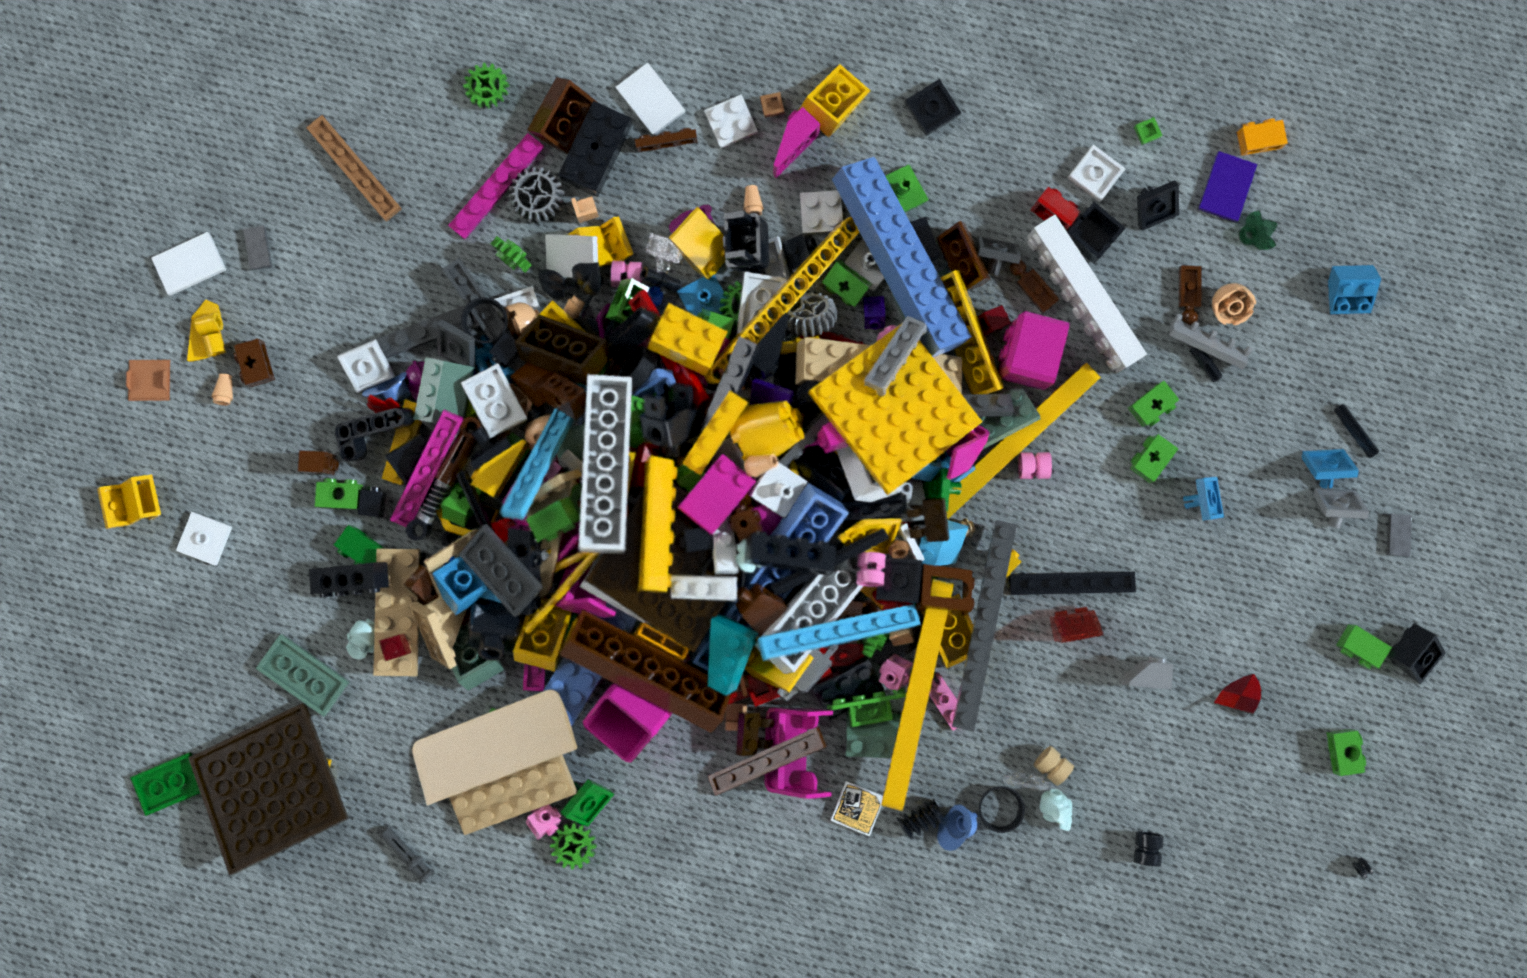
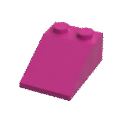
(798, 135)
(717, 494)

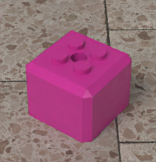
(1032, 350)
(625, 721)

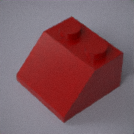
(1052, 204)

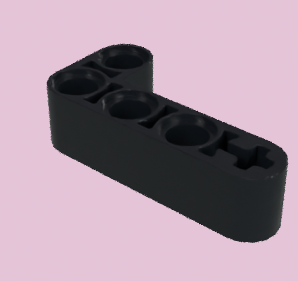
(631, 333)
(357, 431)

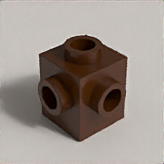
(744, 528)

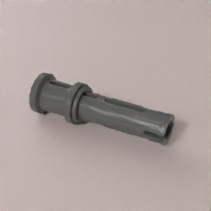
(411, 865)

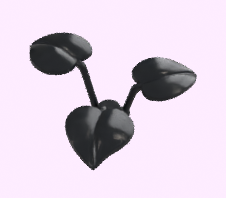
(590, 281)

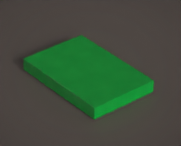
(165, 784)

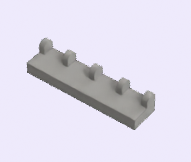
(1209, 342)
(895, 355)

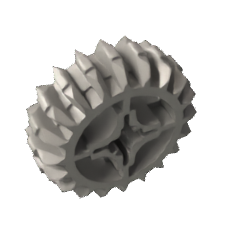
(534, 203)
(811, 315)

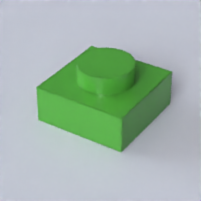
(1148, 131)

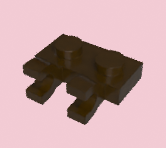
(935, 520)
(748, 733)

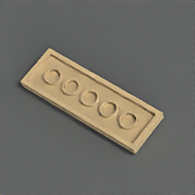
(394, 614)

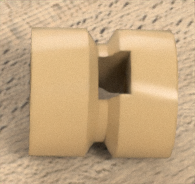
(1056, 768)

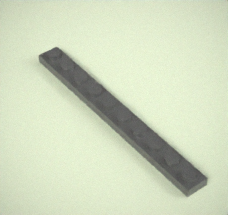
(484, 313)
(984, 626)

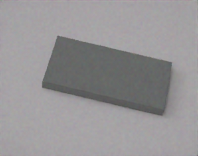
(500, 570)

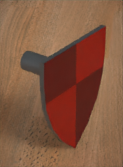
(1241, 695)

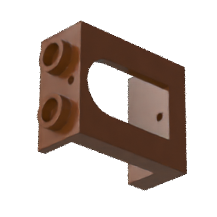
(962, 605)

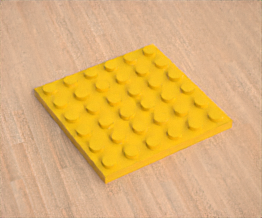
(905, 427)

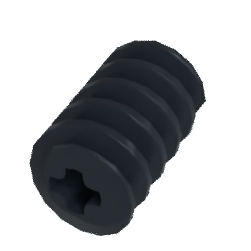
(921, 819)

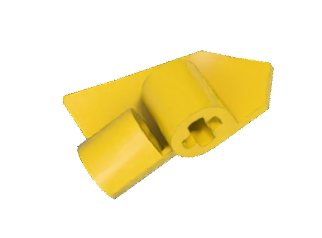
(205, 333)

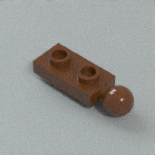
(1034, 286)
(1190, 292)

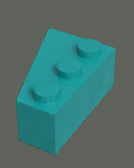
(728, 653)

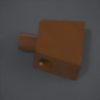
(760, 607)

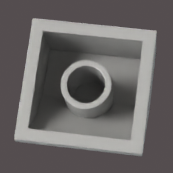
(1150, 674)

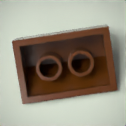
(561, 115)
(963, 255)
(529, 380)

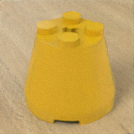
(767, 429)

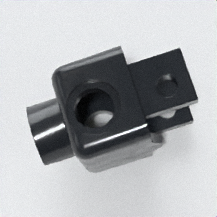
(740, 233)
(671, 422)
(493, 629)

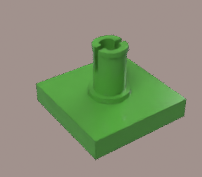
(907, 188)

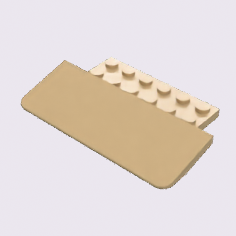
(500, 762)

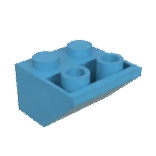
(1353, 289)

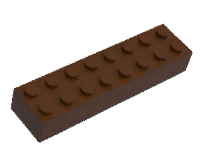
(644, 671)

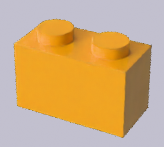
(1262, 137)

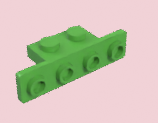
(868, 710)

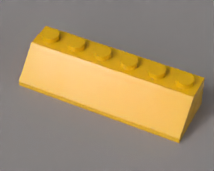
(976, 357)
(656, 525)

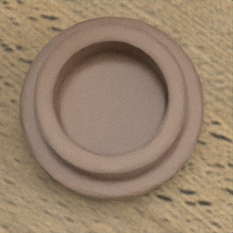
(898, 549)

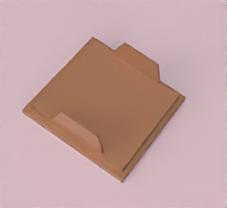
(148, 380)

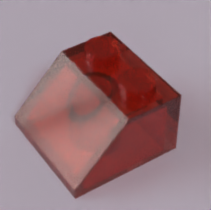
(1075, 625)

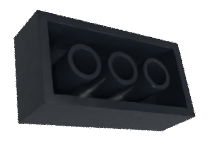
(589, 167)

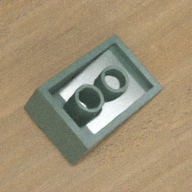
(470, 667)

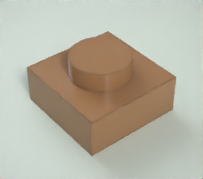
(772, 105)

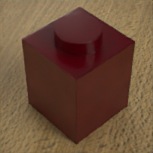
(993, 320)
(395, 647)

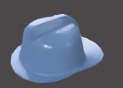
(394, 388)
(957, 827)

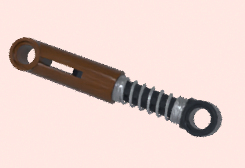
(446, 477)

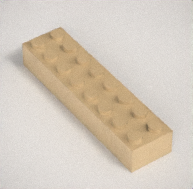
(820, 358)

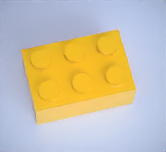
(687, 339)

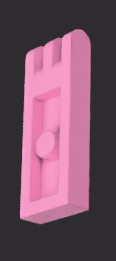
(943, 699)

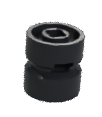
(1148, 850)

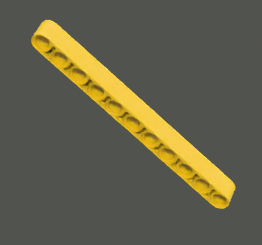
(789, 291)
(1012, 445)
(916, 700)

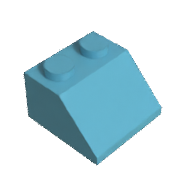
(945, 551)

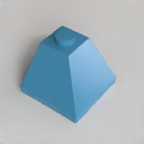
(459, 585)

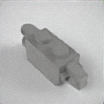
(812, 674)

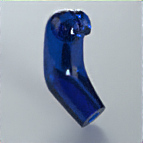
(656, 295)

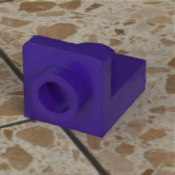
(874, 312)

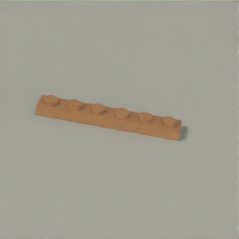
(354, 168)

